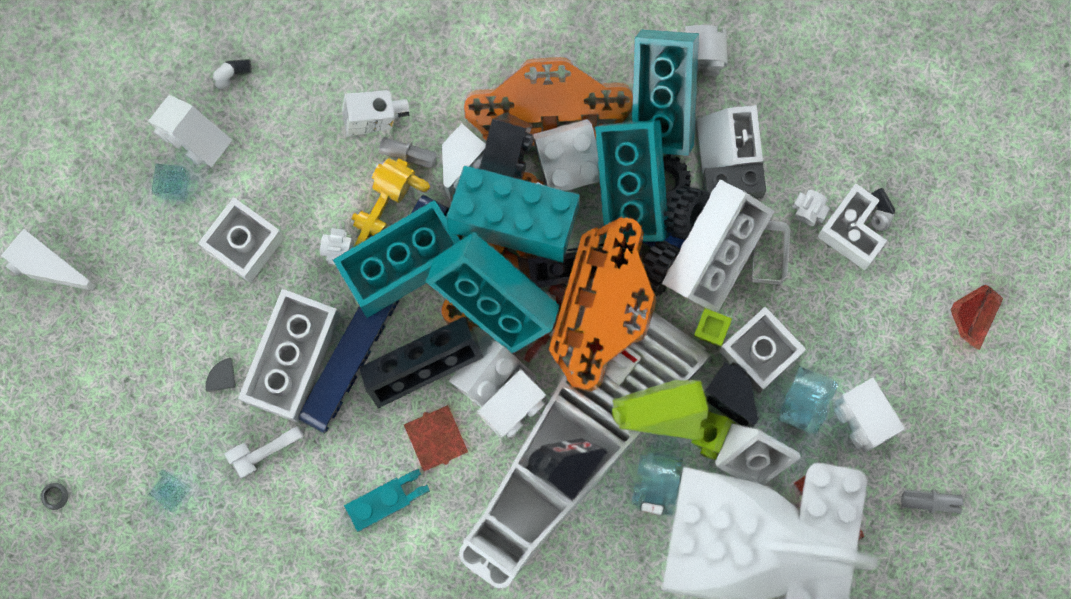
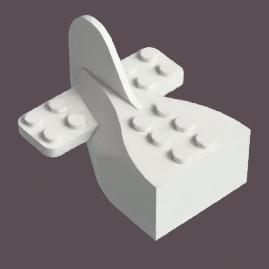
(754, 544)

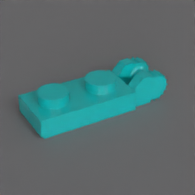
(383, 501)

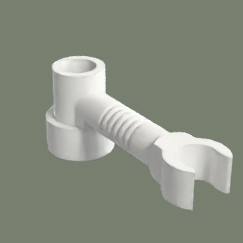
(244, 460)

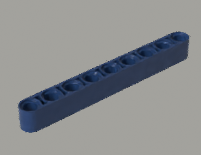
(347, 358)

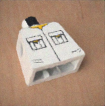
(361, 116)

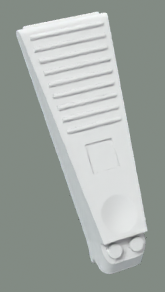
(528, 509)

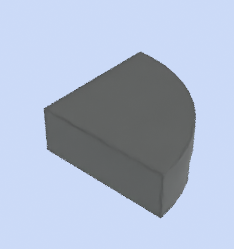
(221, 376)

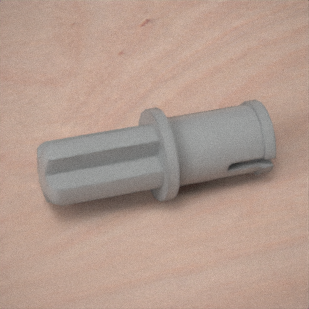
(407, 152)
(932, 501)

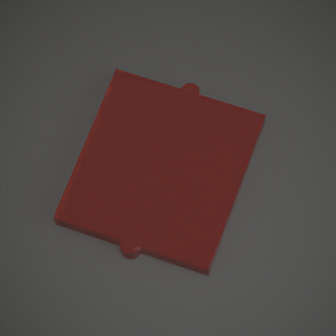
(435, 438)

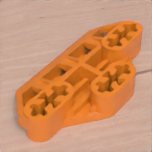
(549, 98)
(608, 309)

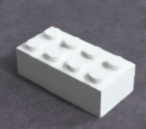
(718, 246)
(289, 355)

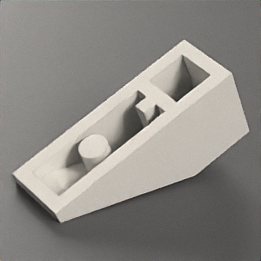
(38, 262)

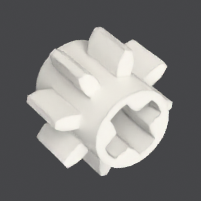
(811, 207)
(335, 244)

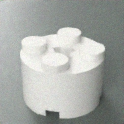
(712, 48)

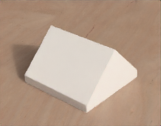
(754, 455)

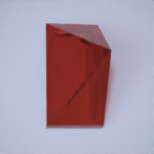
(975, 314)

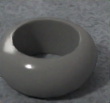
(62, 502)

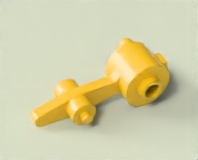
(392, 182)

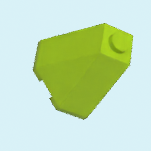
(665, 410)

